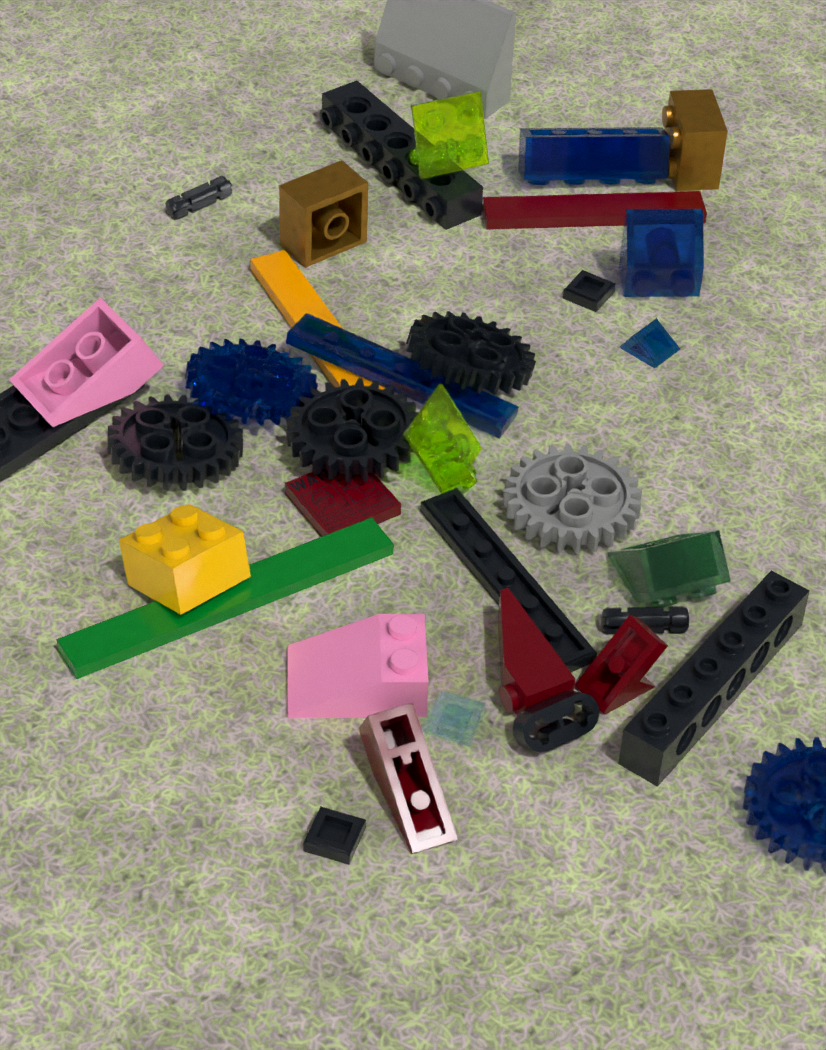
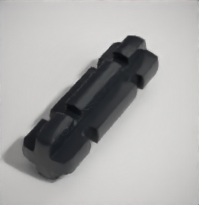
(198, 197)
(654, 617)

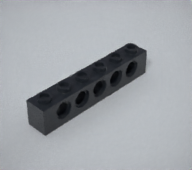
(386, 142)
(712, 678)

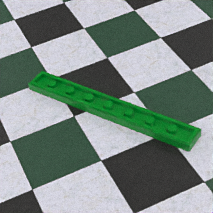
(270, 580)

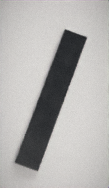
(500, 569)

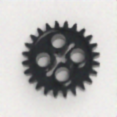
(470, 352)
(351, 430)
(145, 442)

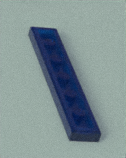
(391, 368)

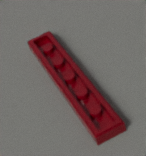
(580, 209)

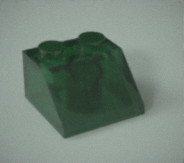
(673, 567)

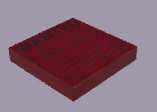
(339, 504)

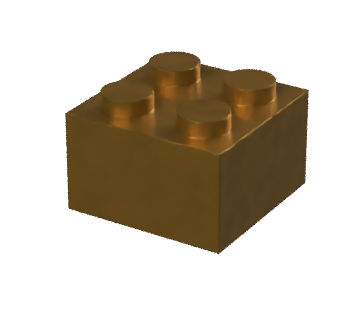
(696, 139)
(323, 213)

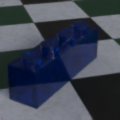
(593, 154)

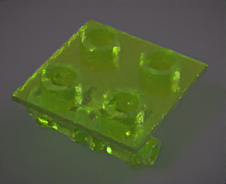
(449, 135)
(444, 442)

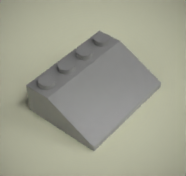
(449, 48)

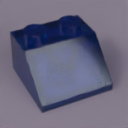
(662, 253)

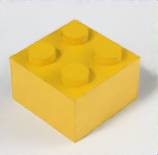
(185, 558)

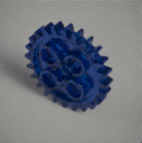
(248, 380)
(789, 801)

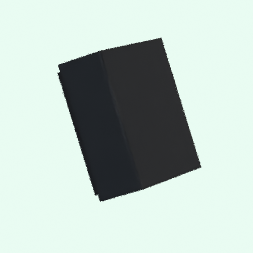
(589, 291)
(334, 835)

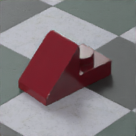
(621, 666)

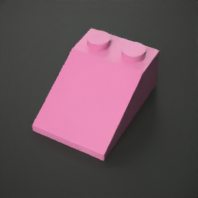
(87, 366)
(360, 669)

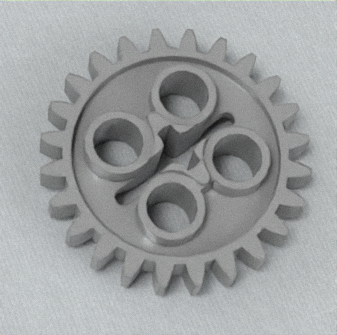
(572, 498)

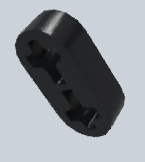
(551, 712)

